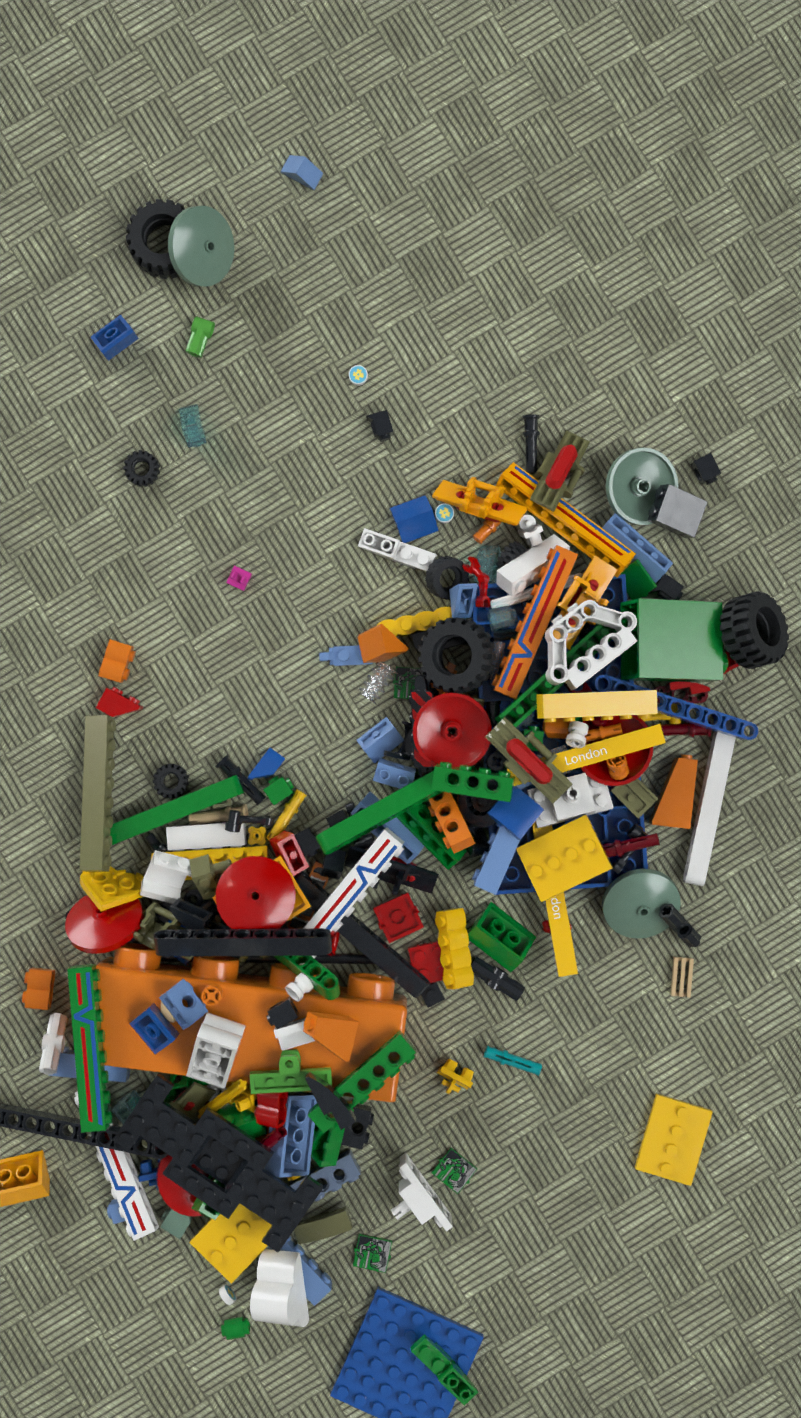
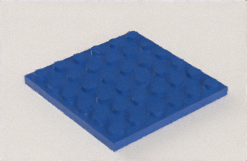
(383, 1372)

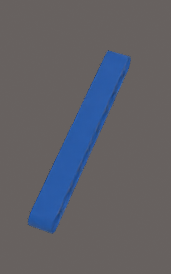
(684, 707)

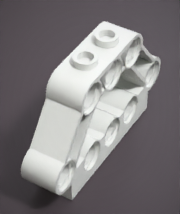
(557, 647)

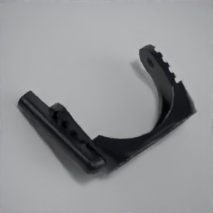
(407, 746)

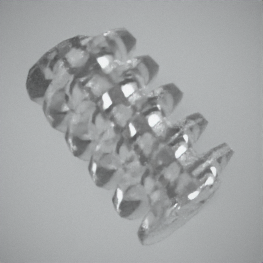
(377, 681)

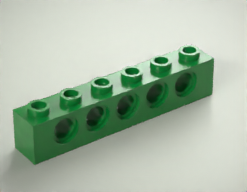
(398, 1044)

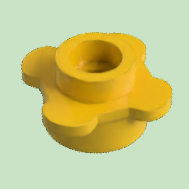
(261, 840)

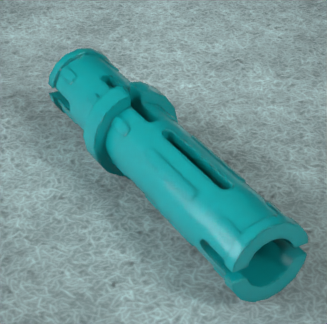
(532, 1067)

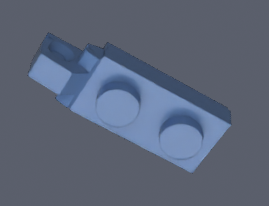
(343, 656)

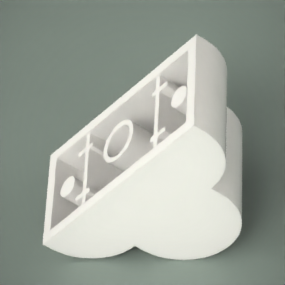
(215, 1050)
(279, 1289)

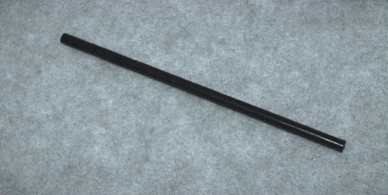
(322, 959)

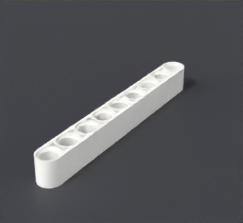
(709, 808)

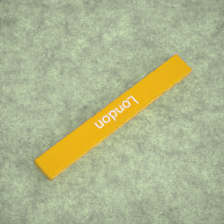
(606, 749)
(559, 925)

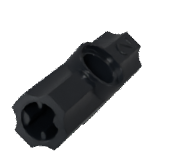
(680, 925)
(497, 978)

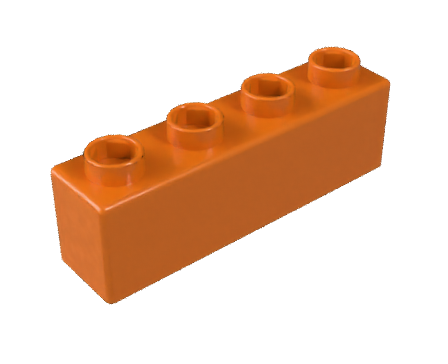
(137, 979)

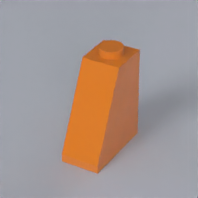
(332, 1032)

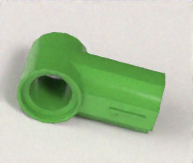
(200, 333)

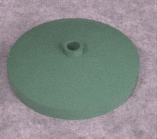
(201, 246)
(634, 481)
(635, 900)

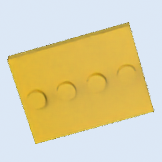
(564, 858)
(673, 1139)
(232, 1242)

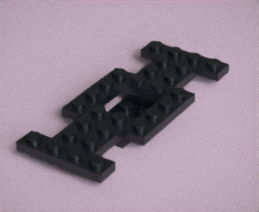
(225, 1155)

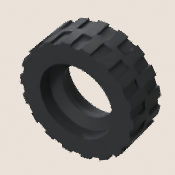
(434, 572)

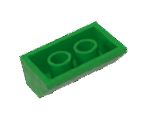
(501, 937)

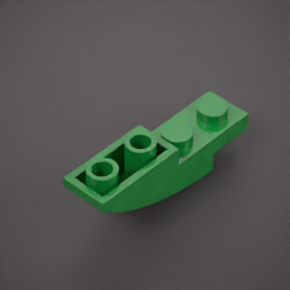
(445, 1369)

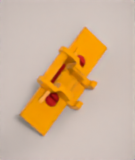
(489, 508)
(592, 586)

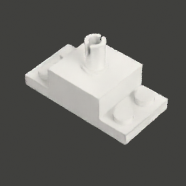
(581, 799)
(419, 1196)

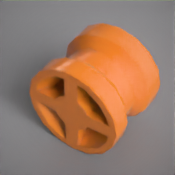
(209, 997)

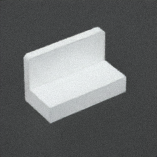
(292, 1035)

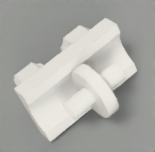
(530, 530)

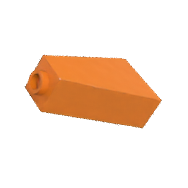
(677, 795)

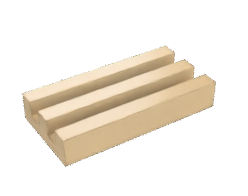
(680, 993)

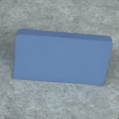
(380, 738)

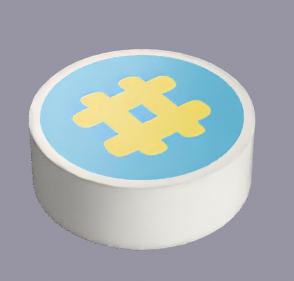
(358, 375)
(444, 513)
(227, 1294)

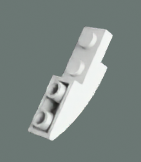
(396, 550)

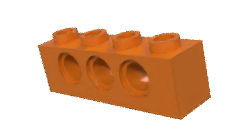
(461, 837)

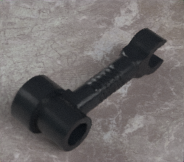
(235, 820)
(634, 832)
(366, 840)

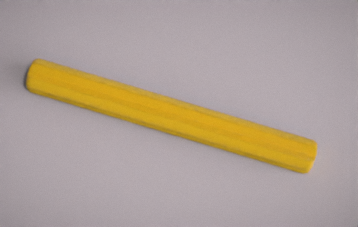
(225, 1097)

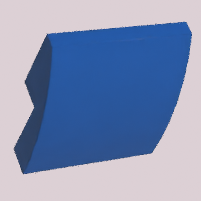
(516, 815)

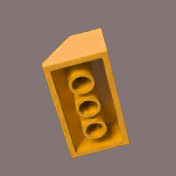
(23, 1178)

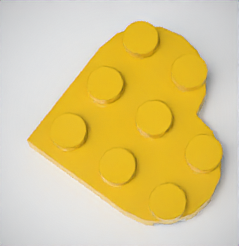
(111, 887)

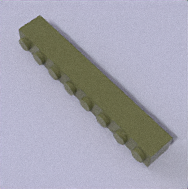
(97, 793)

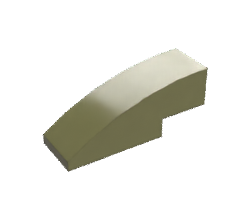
(323, 1226)

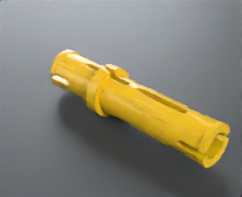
(287, 814)

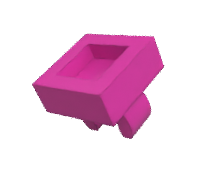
(239, 578)

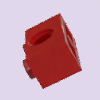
(290, 851)

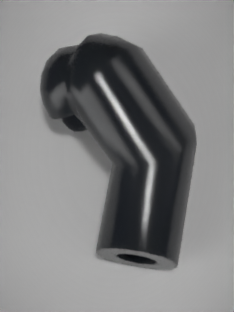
(155, 844)

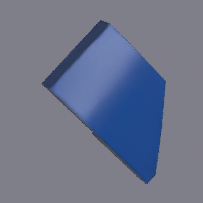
(267, 765)

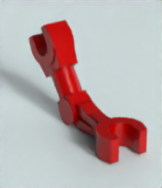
(482, 600)

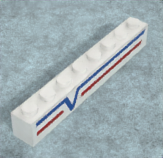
(357, 881)
(126, 1187)

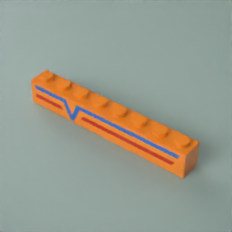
(535, 622)

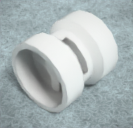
(576, 737)
(300, 986)

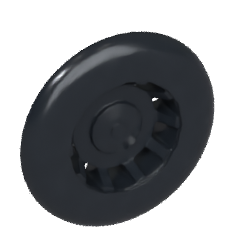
(483, 805)

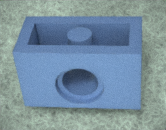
(393, 774)
(173, 1001)

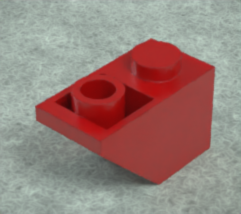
(116, 704)

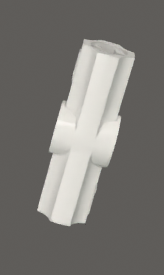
(53, 1044)

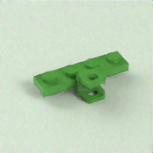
(288, 1077)

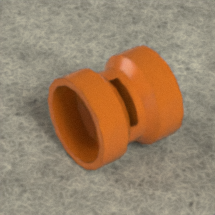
(618, 767)

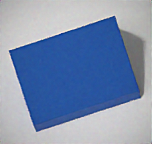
(114, 337)
(414, 519)
(154, 1029)

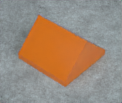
(379, 645)

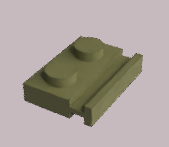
(635, 797)

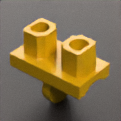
(462, 1080)
(244, 1100)

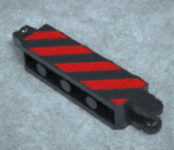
(417, 698)

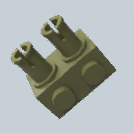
(207, 875)

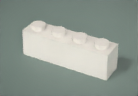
(525, 569)
(204, 836)

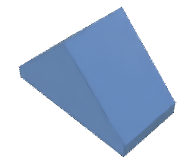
(302, 171)
(462, 600)

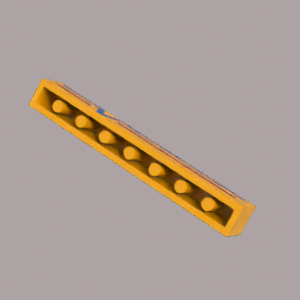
(567, 521)

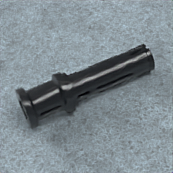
(530, 434)
(257, 796)

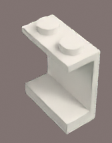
(165, 877)

